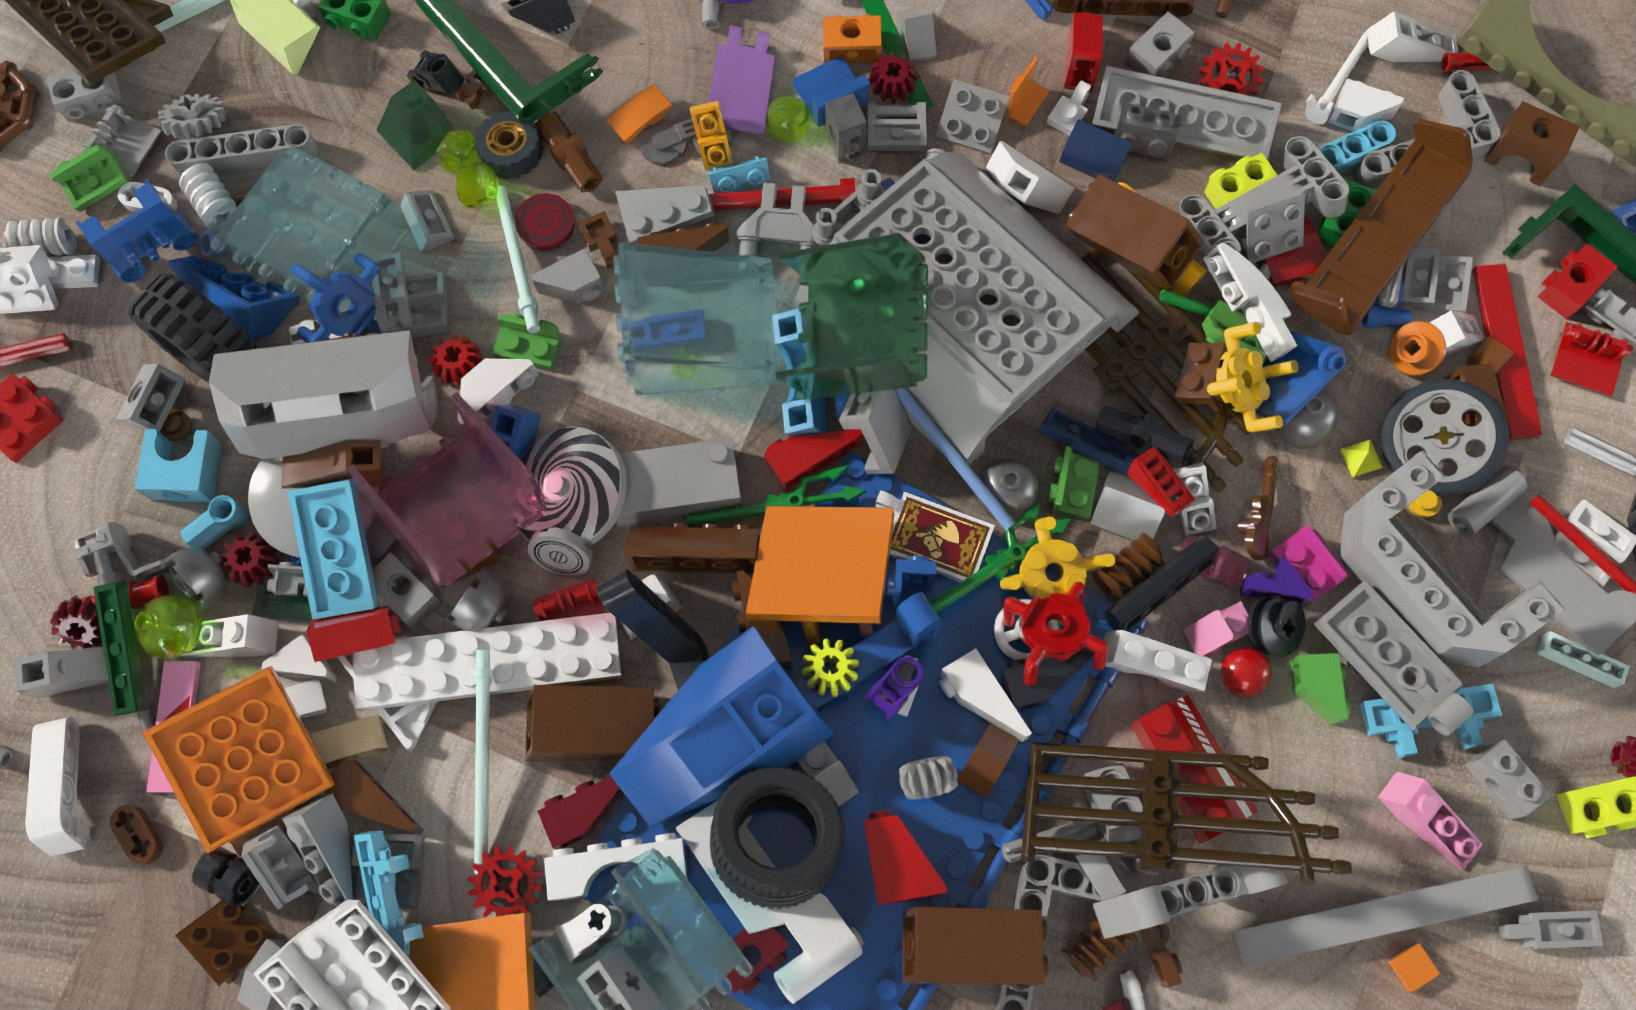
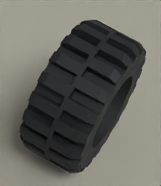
(187, 324)

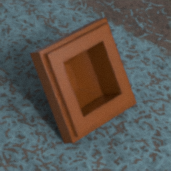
(1490, 352)

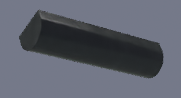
(1162, 585)

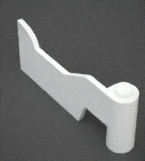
(815, 924)

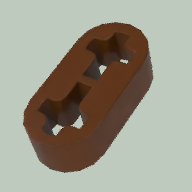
(129, 839)

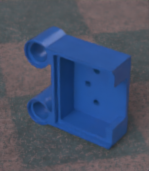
(140, 234)

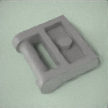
(896, 133)

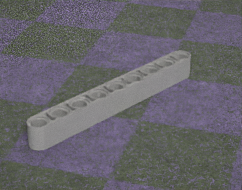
(1384, 915)

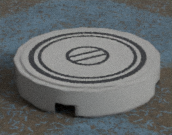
(560, 552)

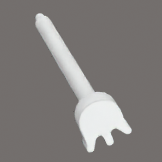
(1320, 111)

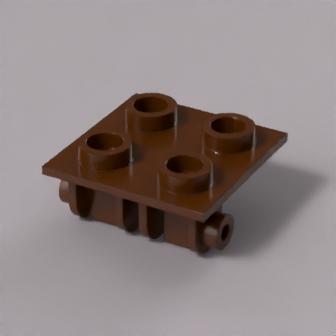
(224, 940)

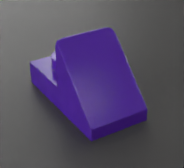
(1286, 584)

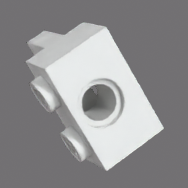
(25, 280)

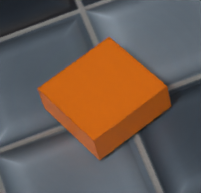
(1413, 967)

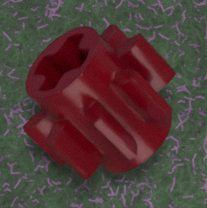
(1624, 756)

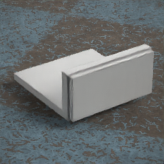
(1108, 874)

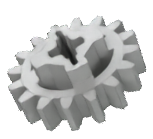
(191, 116)

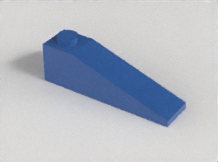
(250, 304)

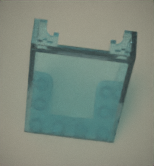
(694, 319)

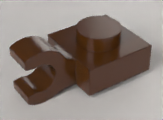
(599, 235)
(1166, 964)

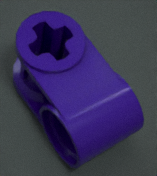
(894, 688)

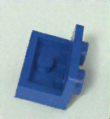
(914, 574)

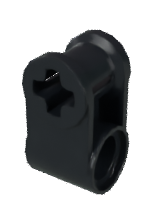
(436, 73)

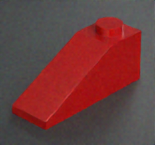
(808, 454)

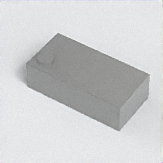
(679, 481)

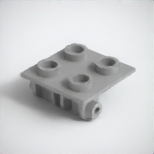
(972, 116)
(125, 137)
(1274, 228)

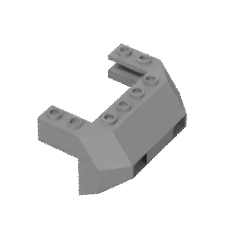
(289, 399)
(1419, 589)

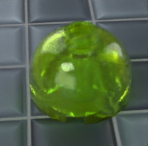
(167, 627)

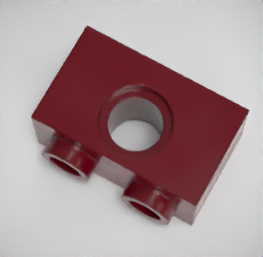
(772, 955)

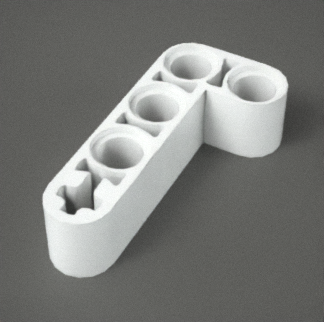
(53, 789)

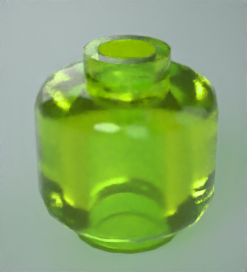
(457, 150)

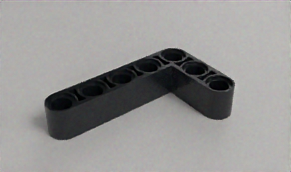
(654, 623)

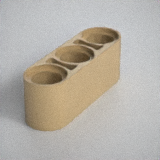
(353, 740)

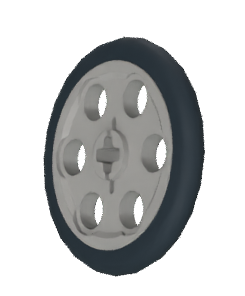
(1462, 397)

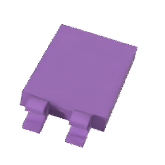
(743, 82)

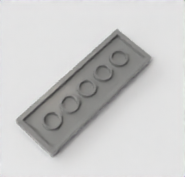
(1209, 116)

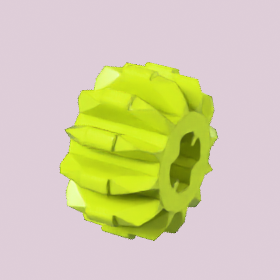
(843, 667)

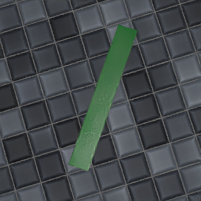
(893, 42)

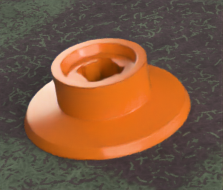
(1431, 351)

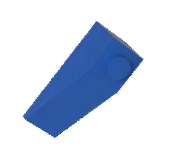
(515, 427)

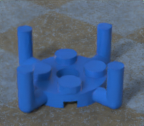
(330, 295)

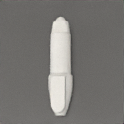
(1132, 990)

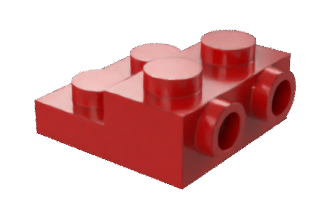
(24, 417)

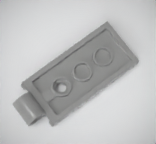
(1386, 649)

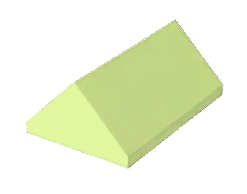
(279, 28)

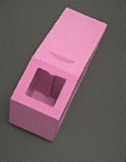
(1430, 817)

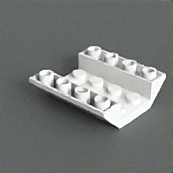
(346, 965)

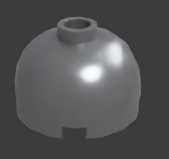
(1312, 423)
(1012, 485)
(196, 575)
(480, 603)

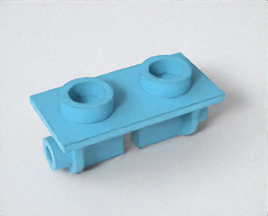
(739, 178)

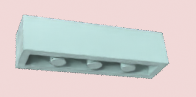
(1582, 660)

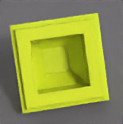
(1361, 458)

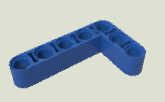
(913, 628)

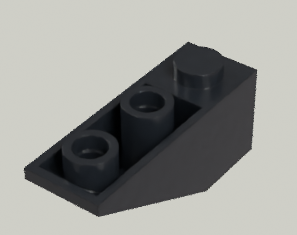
(1051, 679)

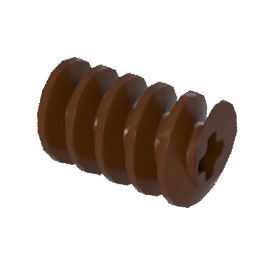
(1129, 566)
(1095, 950)

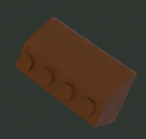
(692, 549)

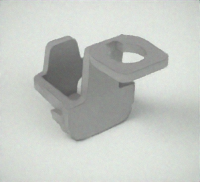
(116, 540)

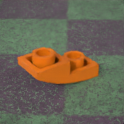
(638, 112)

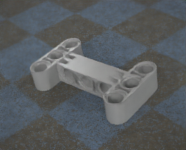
(1230, 220)
(1160, 903)

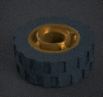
(508, 145)

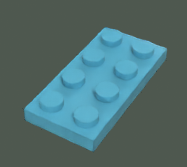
(333, 549)

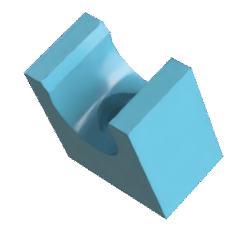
(180, 480)

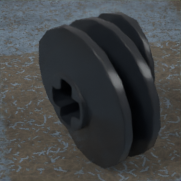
(1276, 626)

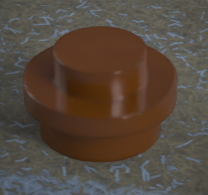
(176, 426)

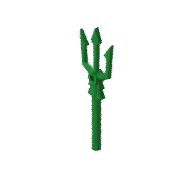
(794, 499)
(998, 564)

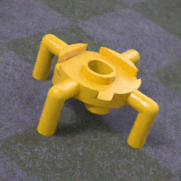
(1244, 379)
(1047, 551)

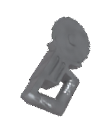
(665, 143)

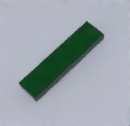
(120, 648)

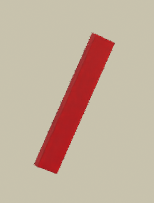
(1502, 325)

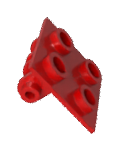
(1589, 358)
(569, 602)

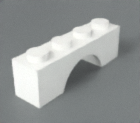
(572, 874)

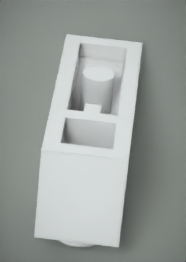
(1409, 40)
(980, 692)

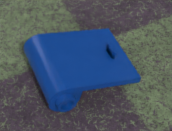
(1317, 367)

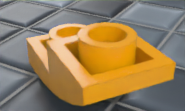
(711, 135)

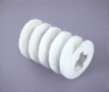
(207, 195)
(54, 237)

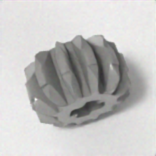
(928, 777)

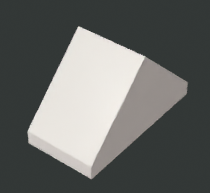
(297, 662)

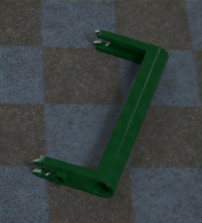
(522, 100)
(1590, 223)

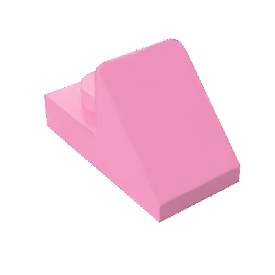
(1217, 629)

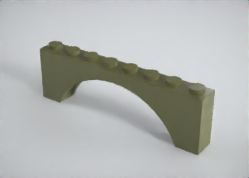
(1507, 42)

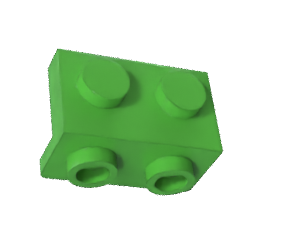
(90, 176)
(1222, 318)

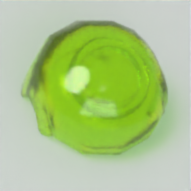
(787, 119)
(476, 185)

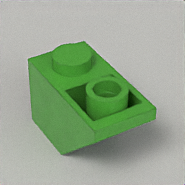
(1320, 685)

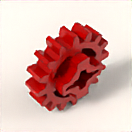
(1225, 65)
(494, 869)

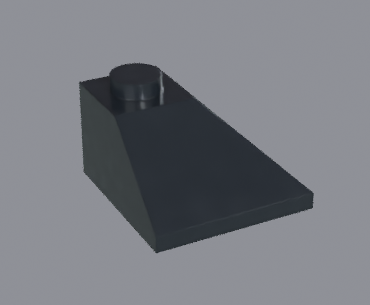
(543, 14)

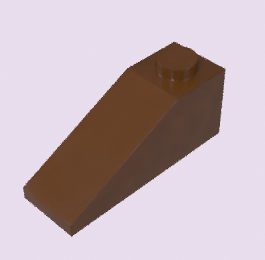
(364, 796)

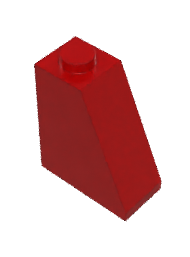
(1084, 50)
(352, 633)
(897, 862)

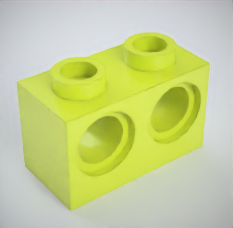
(1238, 179)
(1603, 805)

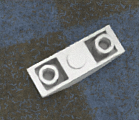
(1028, 180)
(495, 383)

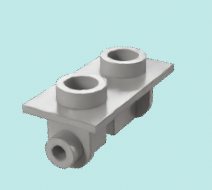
(1607, 310)
(286, 579)

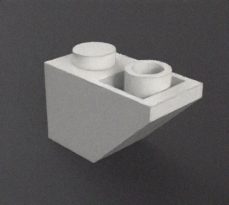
(1362, 105)

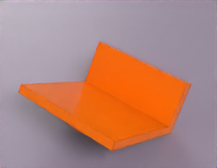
(1025, 96)

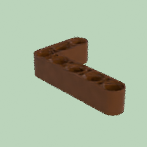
(1157, 8)

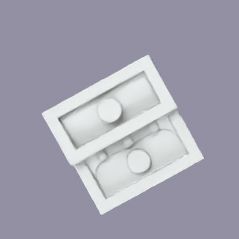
(1603, 532)

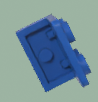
(828, 83)

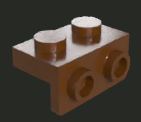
(1200, 371)

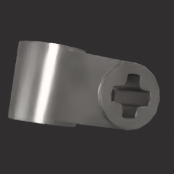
(591, 931)

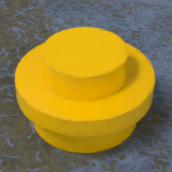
(1426, 505)

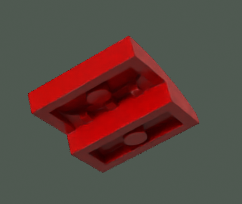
(1299, 262)

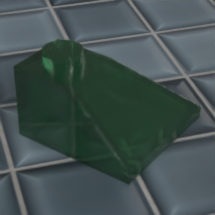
(413, 125)

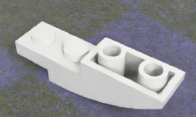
(1249, 290)

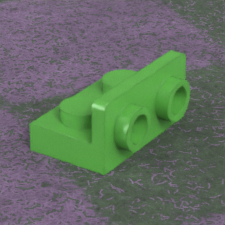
(517, 343)
(1075, 485)

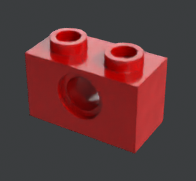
(1589, 271)

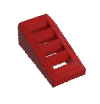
(1153, 464)

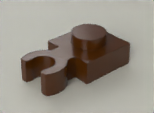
(475, 88)

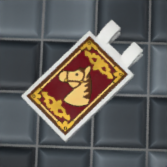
(936, 533)

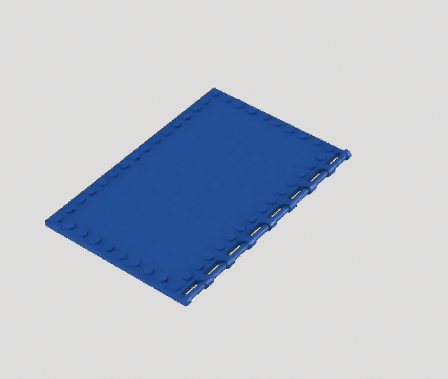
(948, 828)

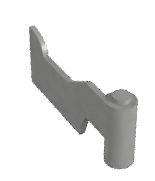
(1589, 611)

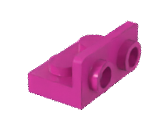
(1312, 561)

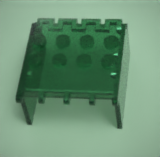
(861, 317)

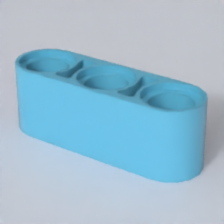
(1361, 142)

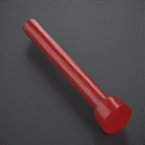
(753, 199)

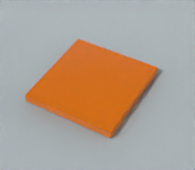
(821, 564)
(239, 759)
(479, 962)

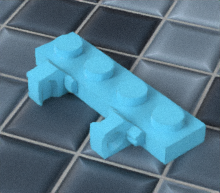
(1382, 719)
(379, 883)

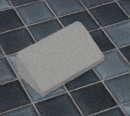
(426, 219)

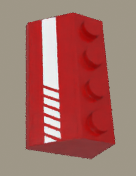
(1181, 728)

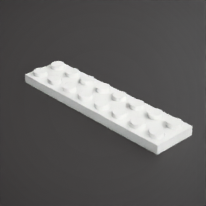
(520, 656)

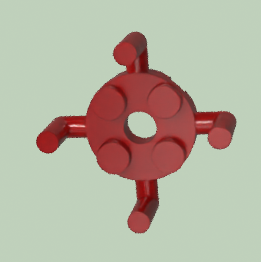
(1054, 643)

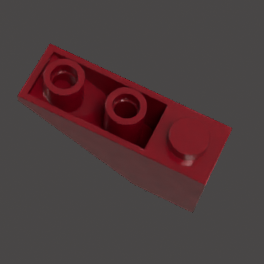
(579, 814)

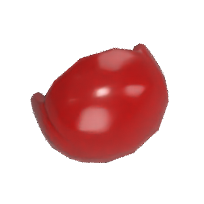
(1246, 672)

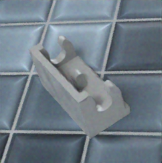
(276, 865)

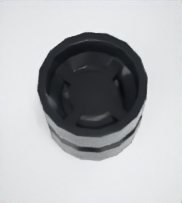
(225, 876)

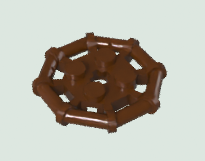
(9, 103)

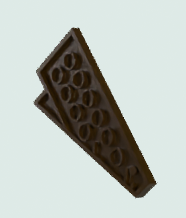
(94, 34)

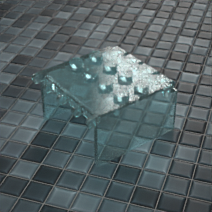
(312, 218)
(667, 937)

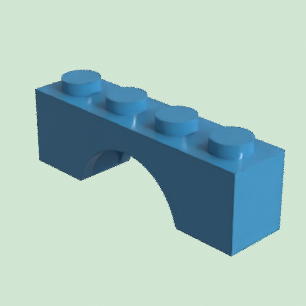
(799, 416)

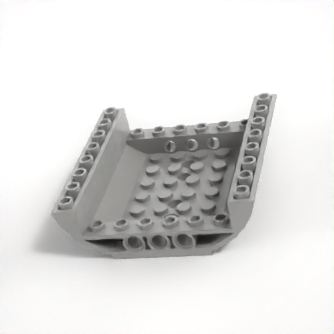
(976, 362)

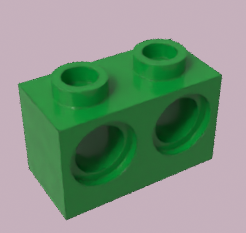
(359, 17)
(1330, 227)

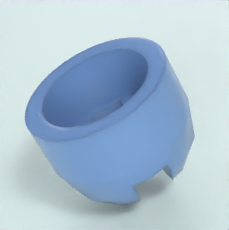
(205, 241)

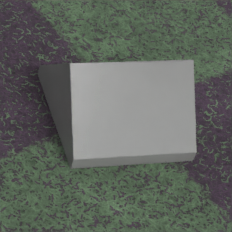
(1126, 509)

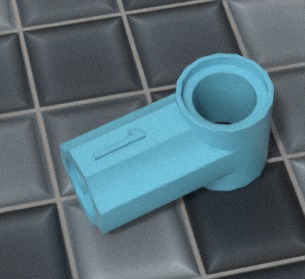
(213, 524)

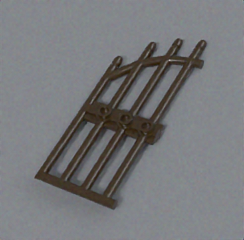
(1141, 354)
(1160, 811)

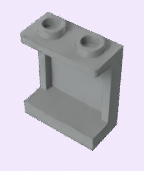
(883, 426)

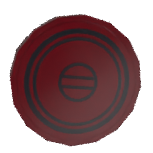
(544, 221)

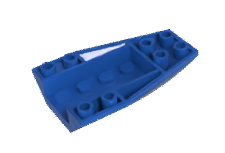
(720, 725)

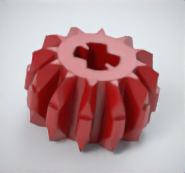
(449, 351)

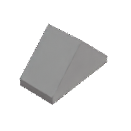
(917, 34)

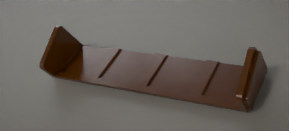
(1387, 228)

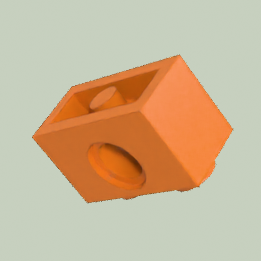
(863, 48)

